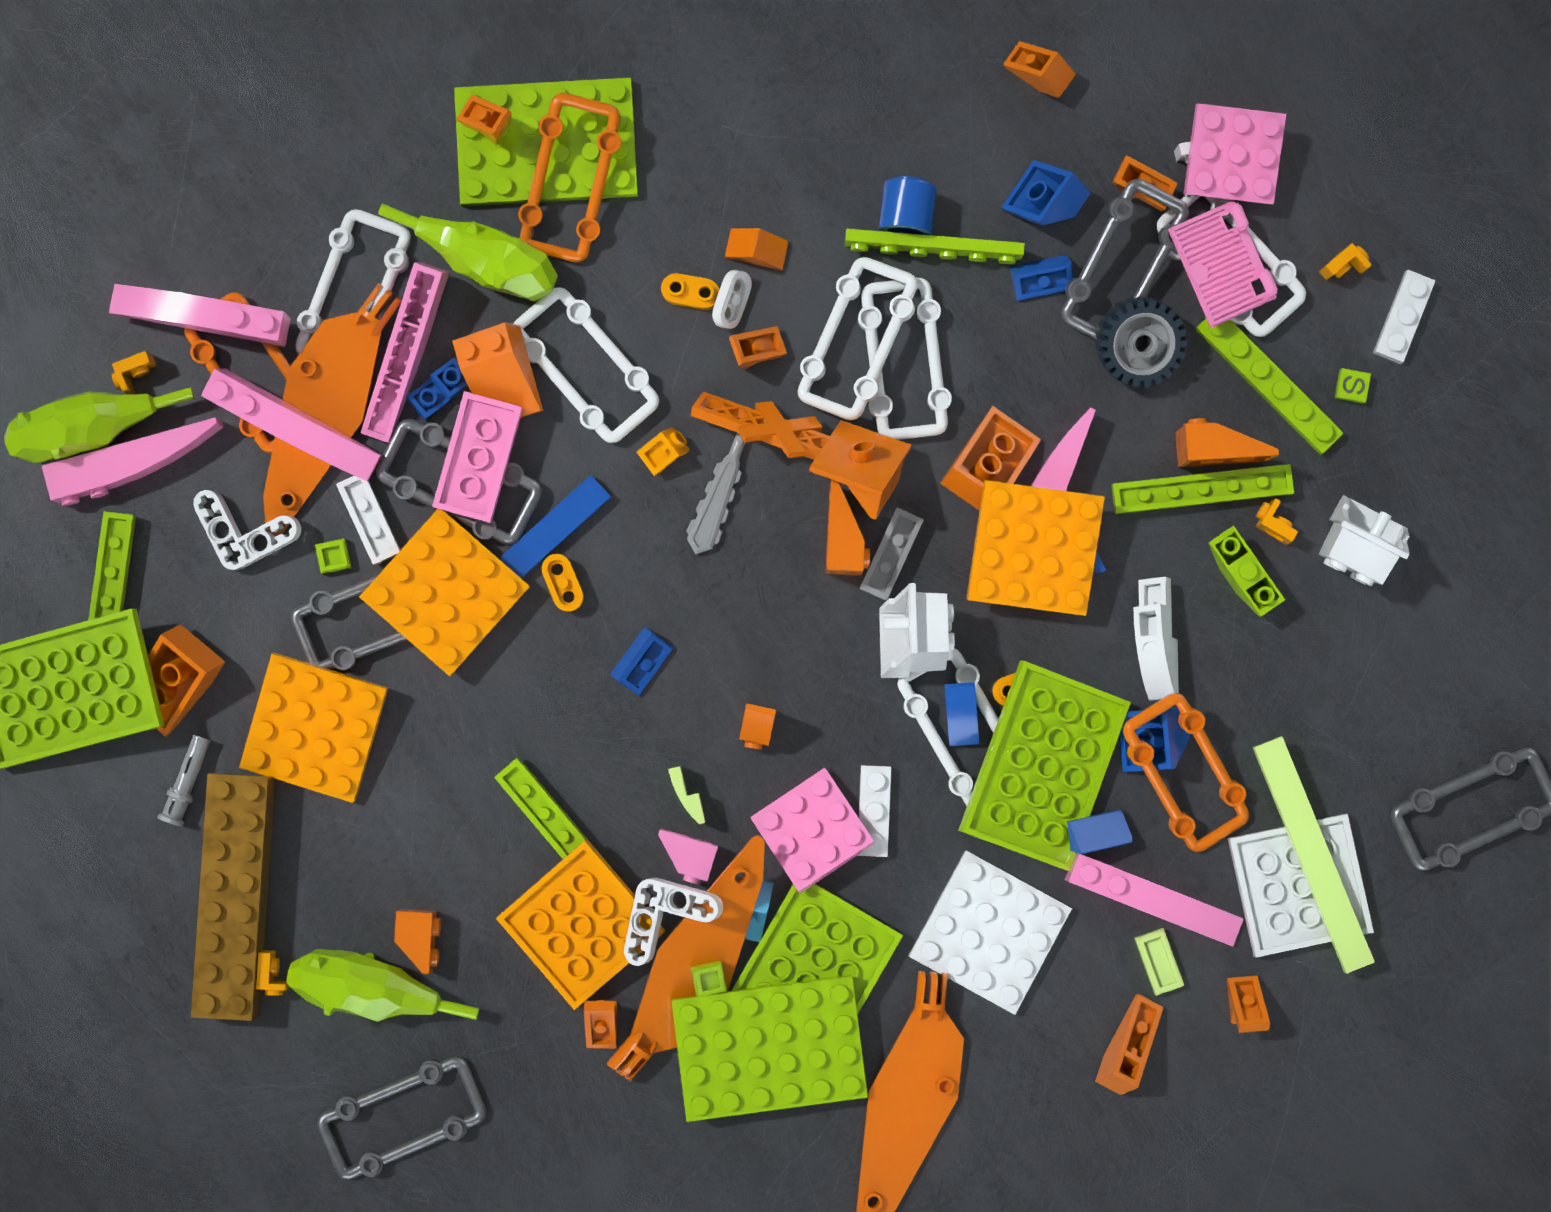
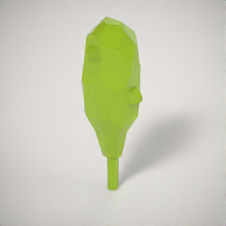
(484, 254)
(81, 423)
(365, 987)

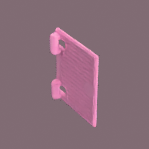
(1222, 263)

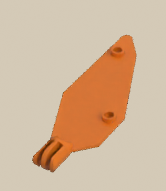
(331, 385)
(689, 946)
(910, 1098)

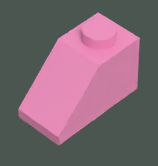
(689, 855)

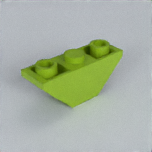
(1245, 572)

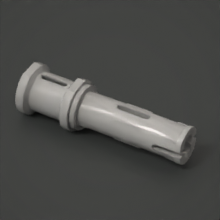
(180, 794)

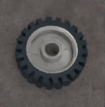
(1163, 346)

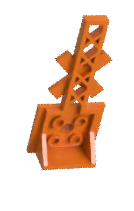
(851, 455)

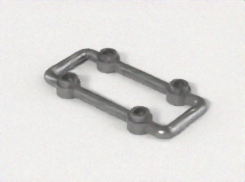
(1121, 210)
(407, 488)
(324, 603)
(1424, 800)
(350, 1107)

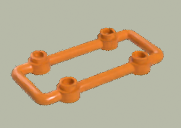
(607, 141)
(205, 354)
(1142, 754)

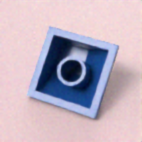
(1046, 195)
(1163, 735)

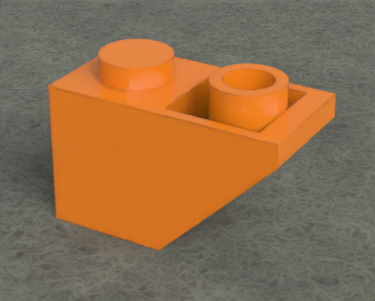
(416, 937)

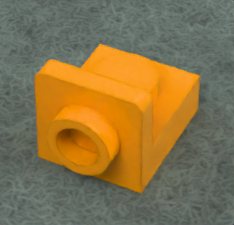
(1339, 265)
(134, 366)
(663, 450)
(1276, 527)
(267, 968)

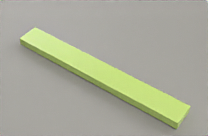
(1313, 855)

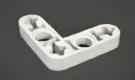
(243, 543)
(664, 902)

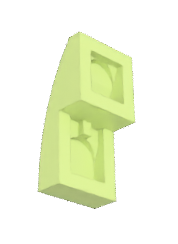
(691, 802)

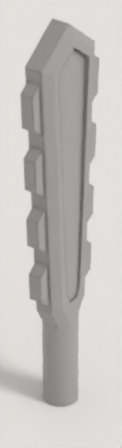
(712, 511)

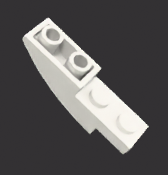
(1154, 639)

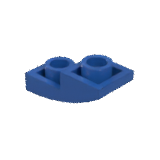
(438, 390)
(961, 714)

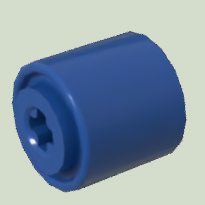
(907, 205)

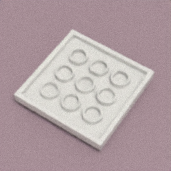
(1277, 895)
(990, 932)

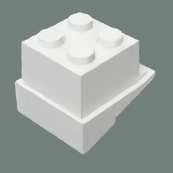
(1364, 542)
(915, 633)

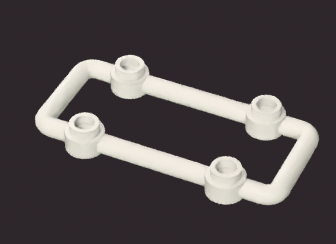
(342, 242)
(1282, 272)
(635, 377)
(866, 386)
(939, 397)
(916, 707)

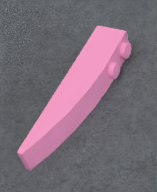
(201, 314)
(405, 349)
(289, 423)
(1061, 462)
(122, 463)
(1154, 899)

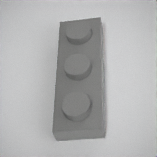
(891, 554)

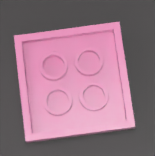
(1234, 153)
(812, 830)

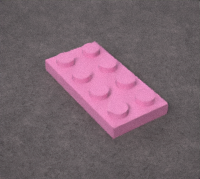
(477, 457)

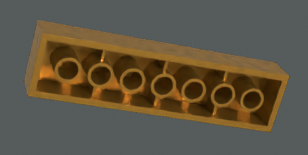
(232, 896)

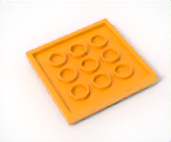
(1035, 547)
(444, 591)
(313, 727)
(576, 924)

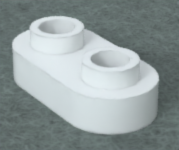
(732, 299)

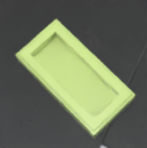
(1159, 961)

